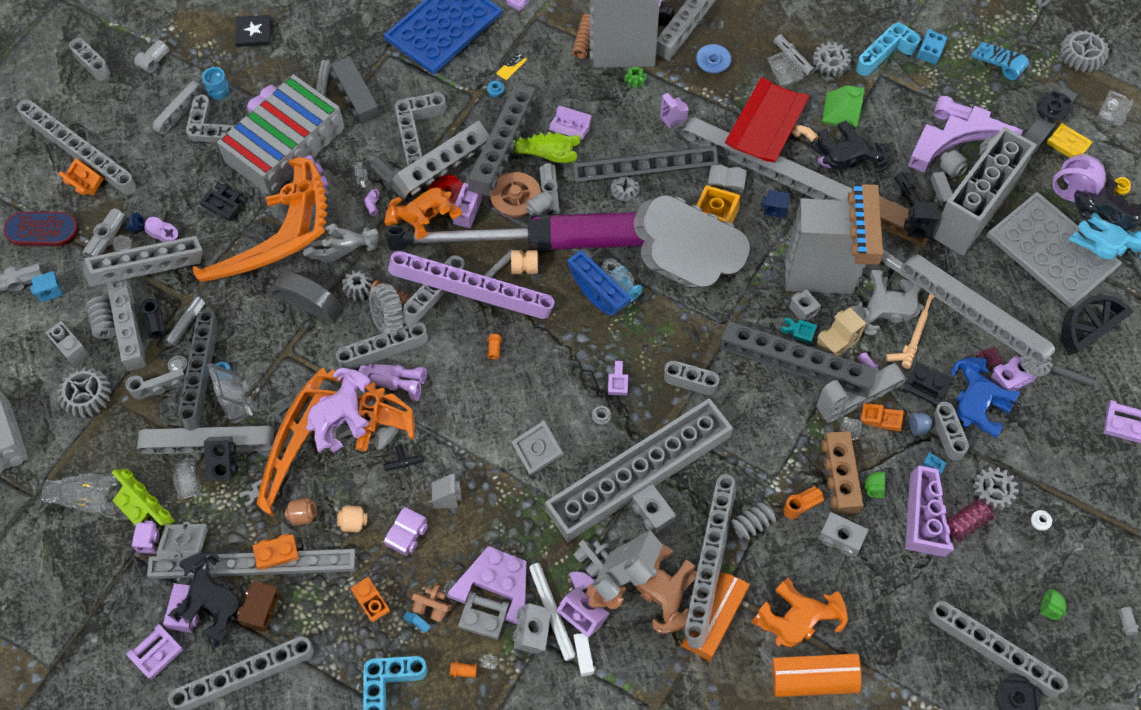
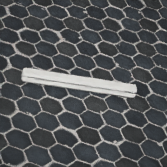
(555, 618)

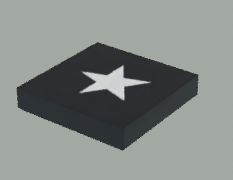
(253, 30)

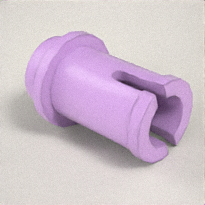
(866, 360)

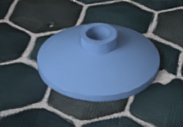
(713, 58)

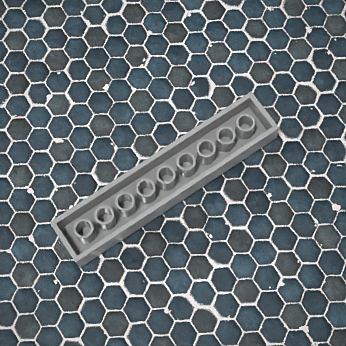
(637, 468)

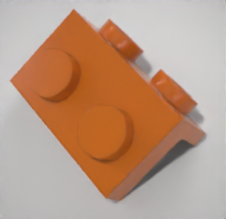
(82, 177)
(275, 552)

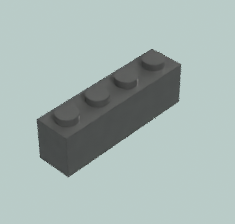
(355, 90)

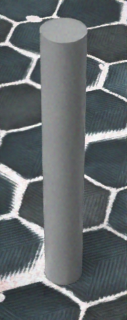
(499, 265)

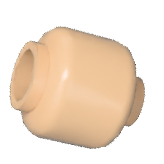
(351, 518)

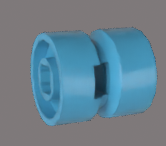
(216, 83)

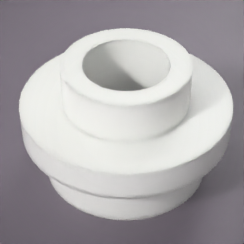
(1037, 524)

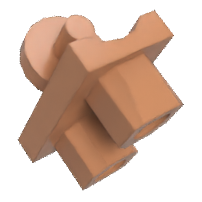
(597, 600)
(422, 601)

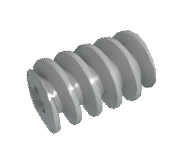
(101, 317)
(754, 519)

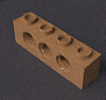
(842, 443)

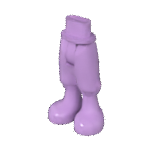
(389, 377)

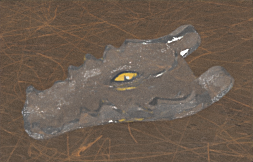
(84, 492)

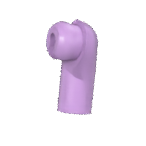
(371, 200)

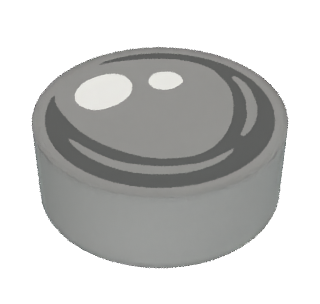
(176, 363)

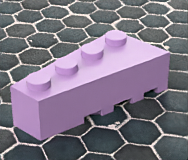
(926, 517)

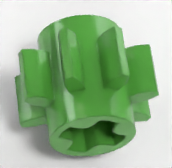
(635, 77)

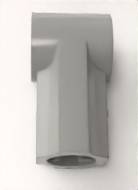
(149, 60)

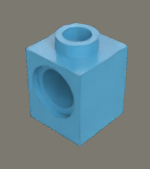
(46, 286)

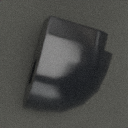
(666, 14)

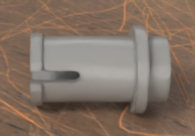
(1128, 621)

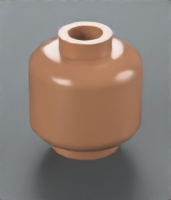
(301, 511)

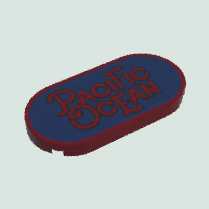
(41, 228)

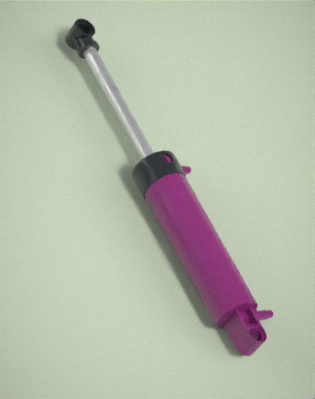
(543, 233)

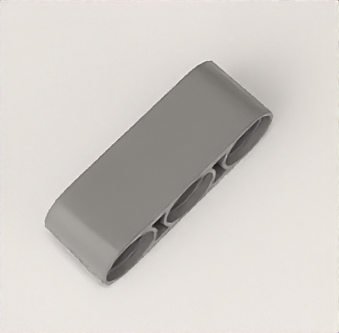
(89, 59)
(698, 384)
(948, 439)

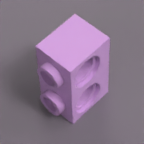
(469, 205)
(1011, 370)

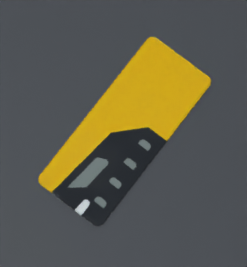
(511, 66)

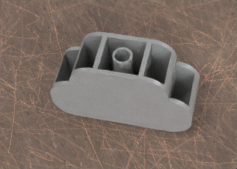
(687, 242)

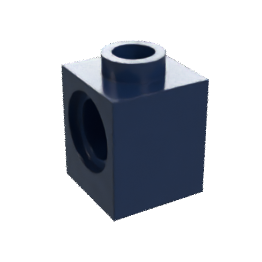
(775, 203)

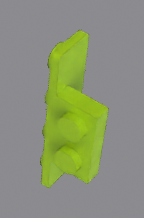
(137, 502)

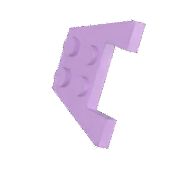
(498, 574)

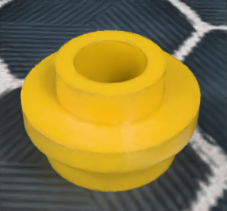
(1125, 186)

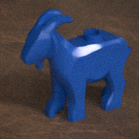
(980, 395)

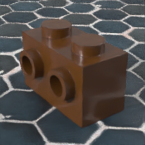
(258, 606)

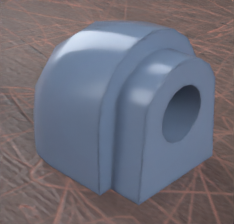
(920, 423)

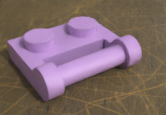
(1121, 426)
(159, 656)

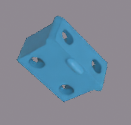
(931, 47)

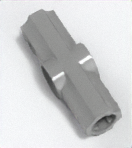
(549, 182)
(104, 233)
(15, 278)

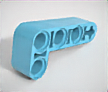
(894, 38)

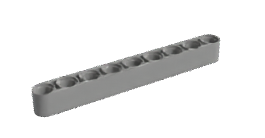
(76, 146)
(978, 309)
(711, 567)

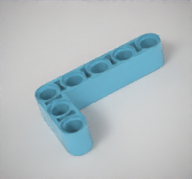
(385, 675)

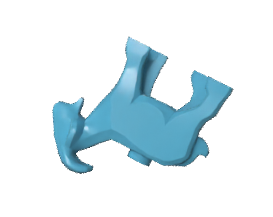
(1106, 238)

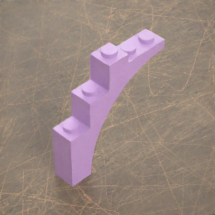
(935, 141)

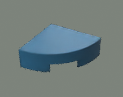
(417, 621)

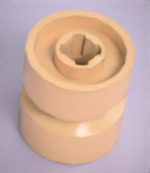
(524, 262)

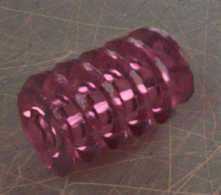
(968, 519)

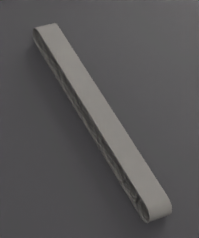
(782, 170)

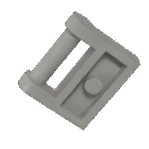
(481, 622)

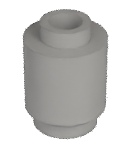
(539, 203)

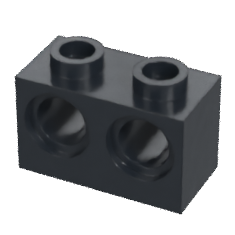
(921, 219)
(214, 457)

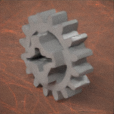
(831, 59)
(992, 496)

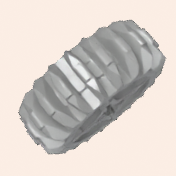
(1074, 55)
(386, 309)
(84, 403)

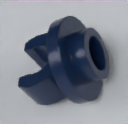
(136, 222)

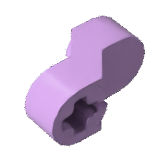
(160, 230)

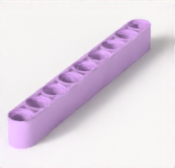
(470, 285)

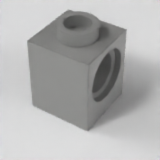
(802, 312)

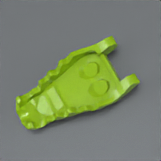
(550, 146)

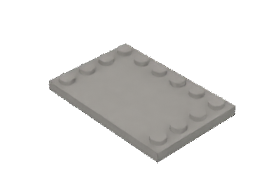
(1039, 242)

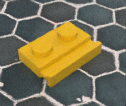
(1068, 141)

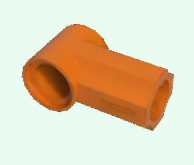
(803, 501)

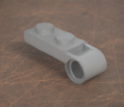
(156, 385)

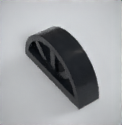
(1069, 325)

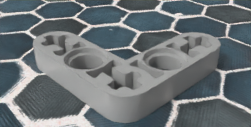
(201, 125)

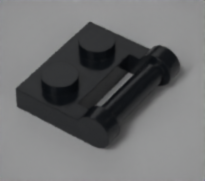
(929, 381)

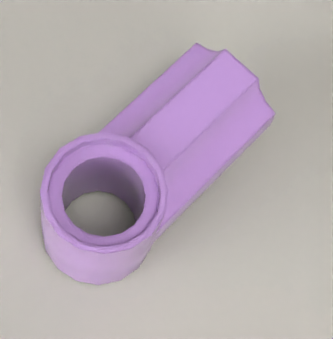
(946, 107)

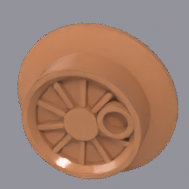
(513, 192)

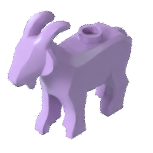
(337, 409)

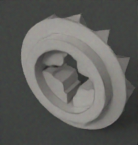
(631, 192)
(1033, 369)

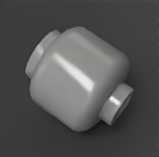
(953, 163)

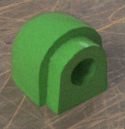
(875, 485)
(1053, 605)

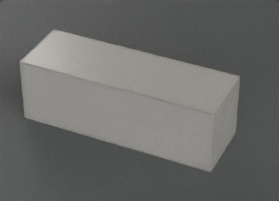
(941, 187)

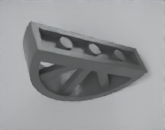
(306, 296)

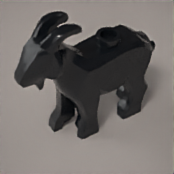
(850, 151)
(1110, 206)
(208, 596)

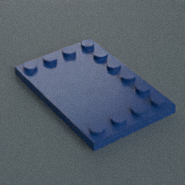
(441, 29)

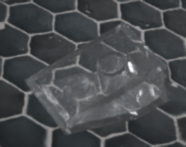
(231, 392)

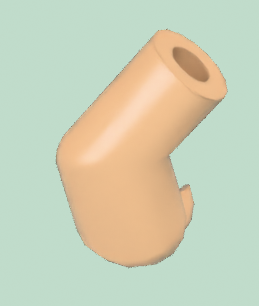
(809, 133)

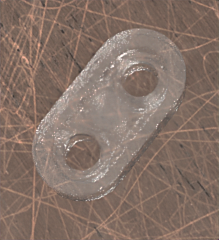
(618, 273)

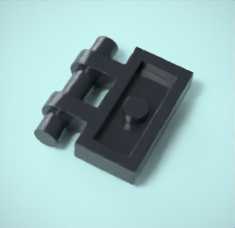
(221, 205)

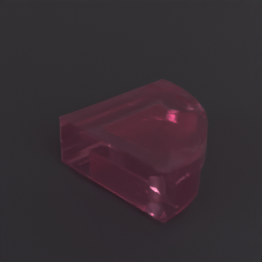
(991, 357)

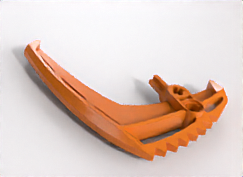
(294, 232)
(377, 413)

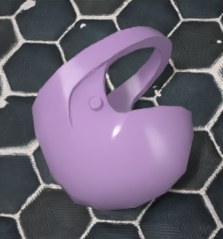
(1081, 173)

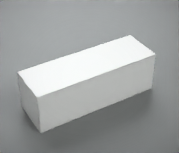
(583, 654)

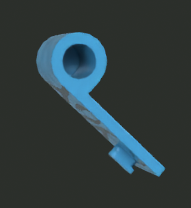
(1011, 62)

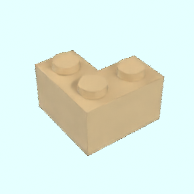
(843, 334)

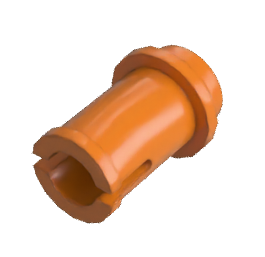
(494, 346)
(463, 670)

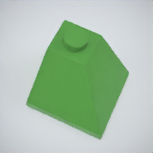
(843, 105)

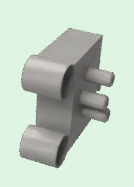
(628, 563)

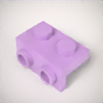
(570, 122)

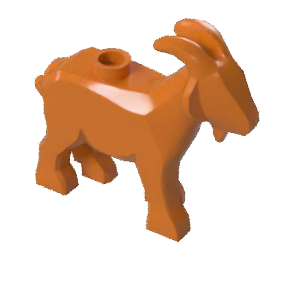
(421, 210)
(801, 617)

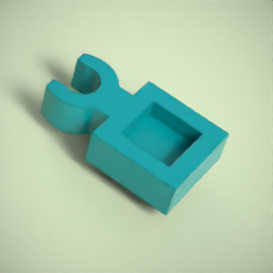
(801, 331)

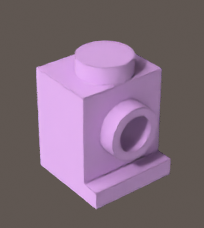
(146, 537)

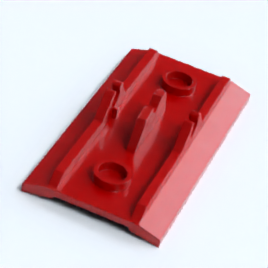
(766, 121)

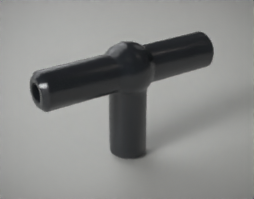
(402, 461)

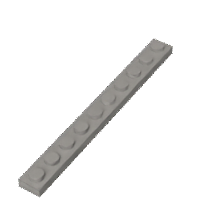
(245, 564)

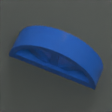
(597, 284)

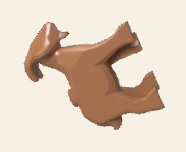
(669, 592)

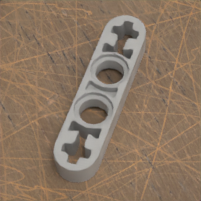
(177, 107)

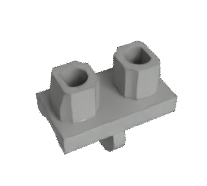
(587, 551)

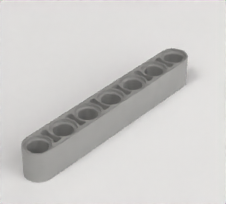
(192, 441)
(1008, 650)
(231, 674)

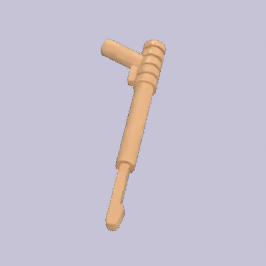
(910, 350)

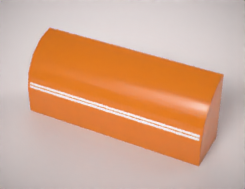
(727, 600)
(816, 675)

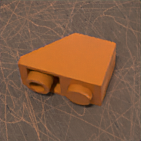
(370, 599)

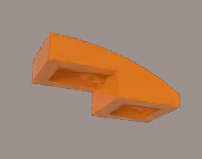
(882, 418)

